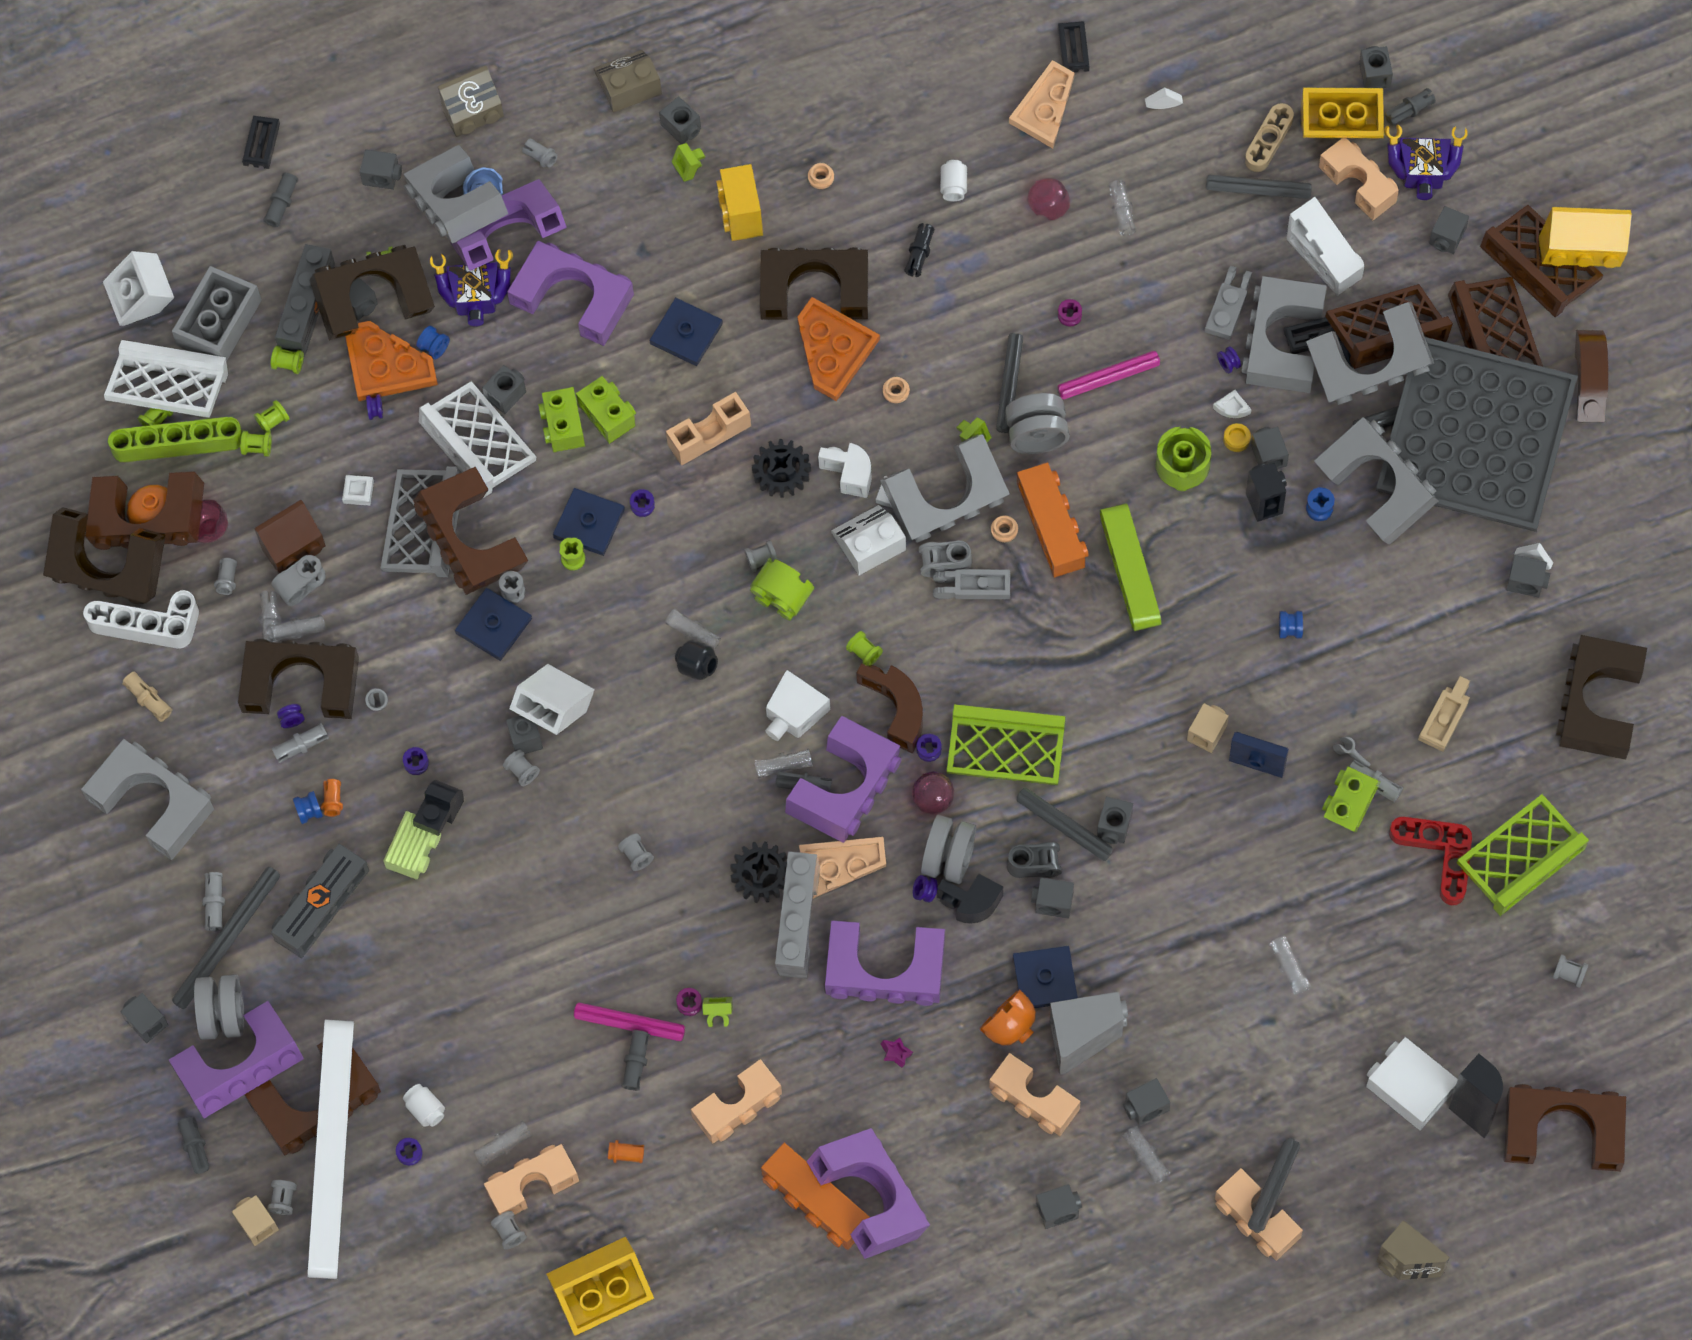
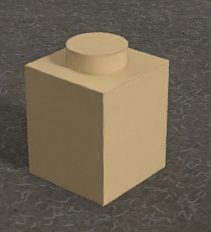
(1208, 727)
(254, 1219)

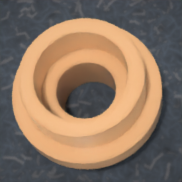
(817, 170)
(896, 383)
(1004, 521)

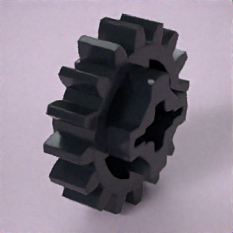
(779, 457)
(749, 870)

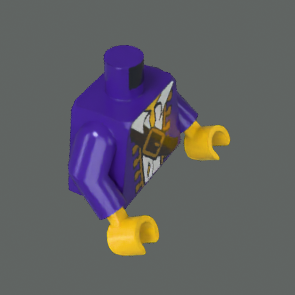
(1424, 161)
(476, 290)

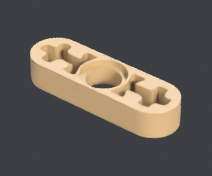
(1269, 126)

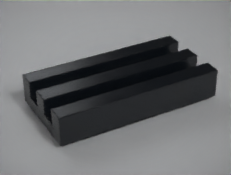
(1075, 66)
(257, 161)
(1302, 327)

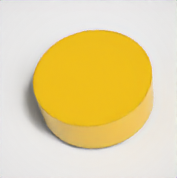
(1237, 437)

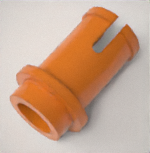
(331, 804)
(625, 1152)

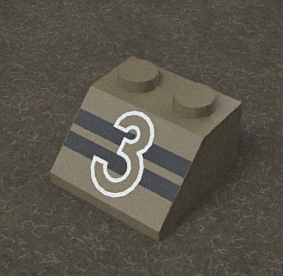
(629, 80)
(470, 101)
(1411, 1255)

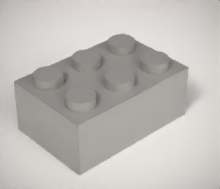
(217, 314)

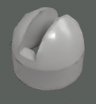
(370, 700)

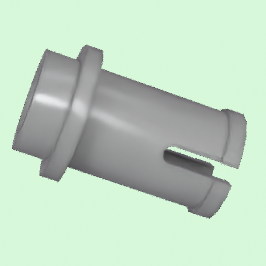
(545, 156)
(225, 582)

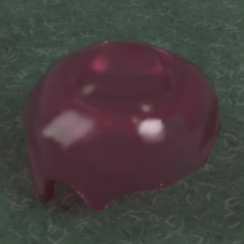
(1049, 198)
(212, 522)
(933, 792)

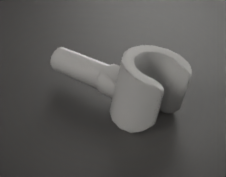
(1350, 749)

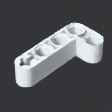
(141, 618)

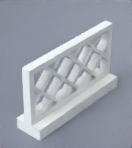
(171, 363)
(454, 445)

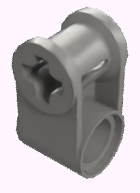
(943, 557)
(298, 581)

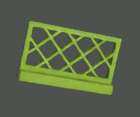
(1006, 720)
(1536, 874)

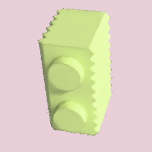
(410, 848)

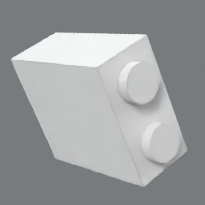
(551, 699)
(1411, 1082)

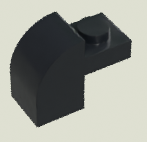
(439, 806)
(972, 905)

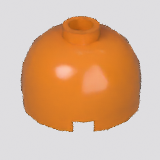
(146, 503)
(1011, 1021)

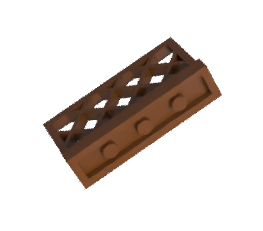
(1527, 270)
(1473, 330)
(1377, 347)

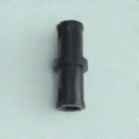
(919, 250)

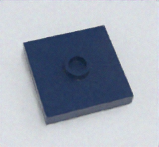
(686, 331)
(589, 520)
(493, 624)
(1258, 754)
(1045, 975)

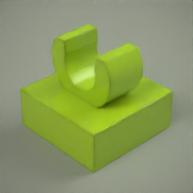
(687, 161)
(975, 428)
(717, 1007)

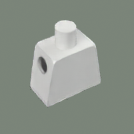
(794, 707)

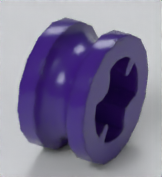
(1229, 360)
(374, 407)
(642, 494)
(290, 716)
(922, 752)
(423, 764)
(925, 888)
(400, 1148)

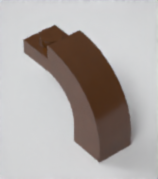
(1592, 364)
(903, 693)

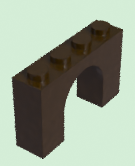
(782, 267)
(398, 268)
(68, 561)
(266, 660)
(1581, 727)

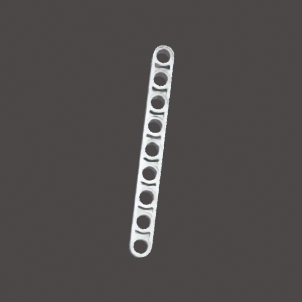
(330, 1149)

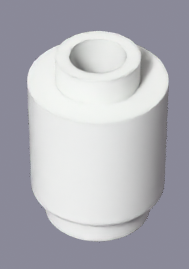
(953, 180)
(424, 1105)

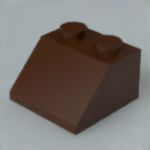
(289, 536)

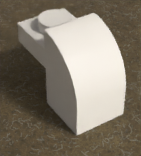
(852, 464)

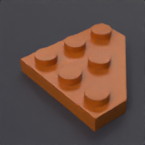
(833, 346)
(386, 363)

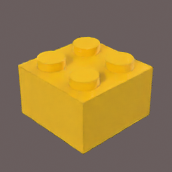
(739, 202)

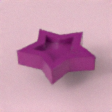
(896, 1051)

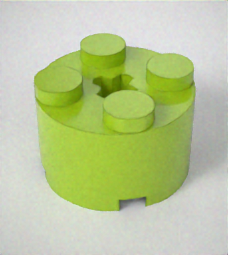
(1183, 458)
(781, 587)

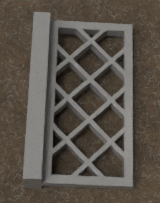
(436, 564)

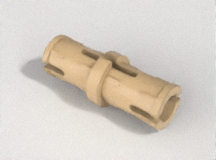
(147, 696)

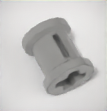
(758, 556)
(515, 581)
(521, 767)
(636, 852)
(1570, 971)
(287, 1189)
(508, 1230)

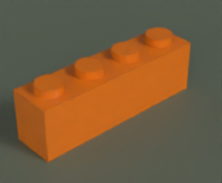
(1051, 519)
(822, 1203)

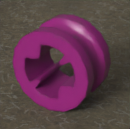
(1077, 312)
(680, 1002)

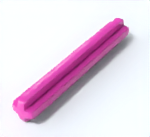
(1108, 375)
(629, 1021)

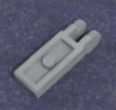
(1228, 305)
(973, 584)

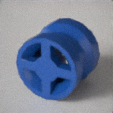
(432, 342)
(1316, 509)
(1290, 624)
(307, 807)

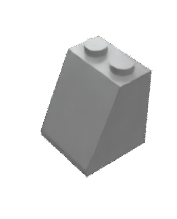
(1085, 1027)

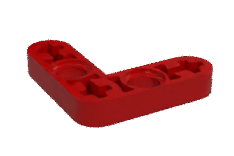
(1450, 848)

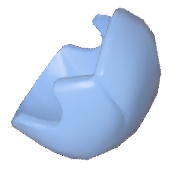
(480, 177)

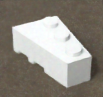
(1324, 247)

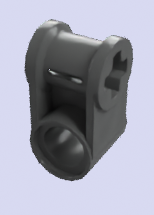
(1037, 860)

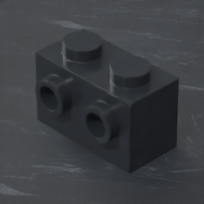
(1266, 491)

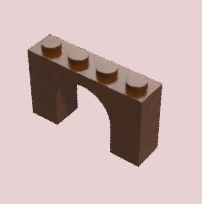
(177, 519)
(470, 566)
(1602, 1112)
(293, 1127)

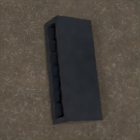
(1477, 1094)

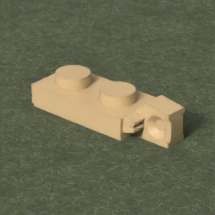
(1445, 715)

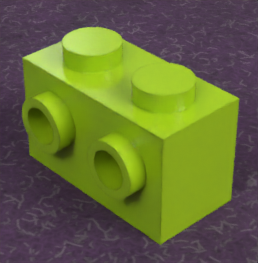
(606, 409)
(563, 420)
(1350, 799)

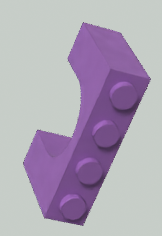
(525, 204)
(550, 265)
(840, 813)
(918, 983)
(216, 1088)
(865, 1158)

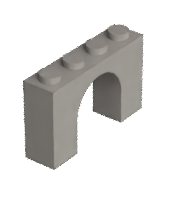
(457, 215)
(1279, 300)
(1409, 355)
(983, 488)
(1411, 495)
(131, 766)
(793, 937)

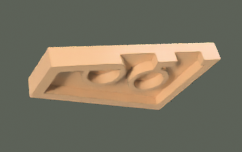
(1044, 104)
(846, 861)

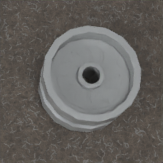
(1037, 423)
(944, 848)
(219, 1007)

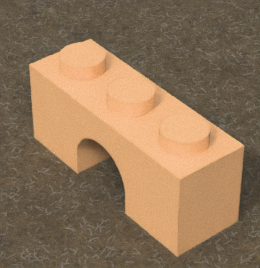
(1347, 161)
(725, 421)
(1052, 1111)
(720, 1119)
(550, 1166)
(1236, 1199)

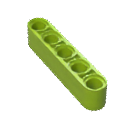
(164, 433)
(1130, 567)

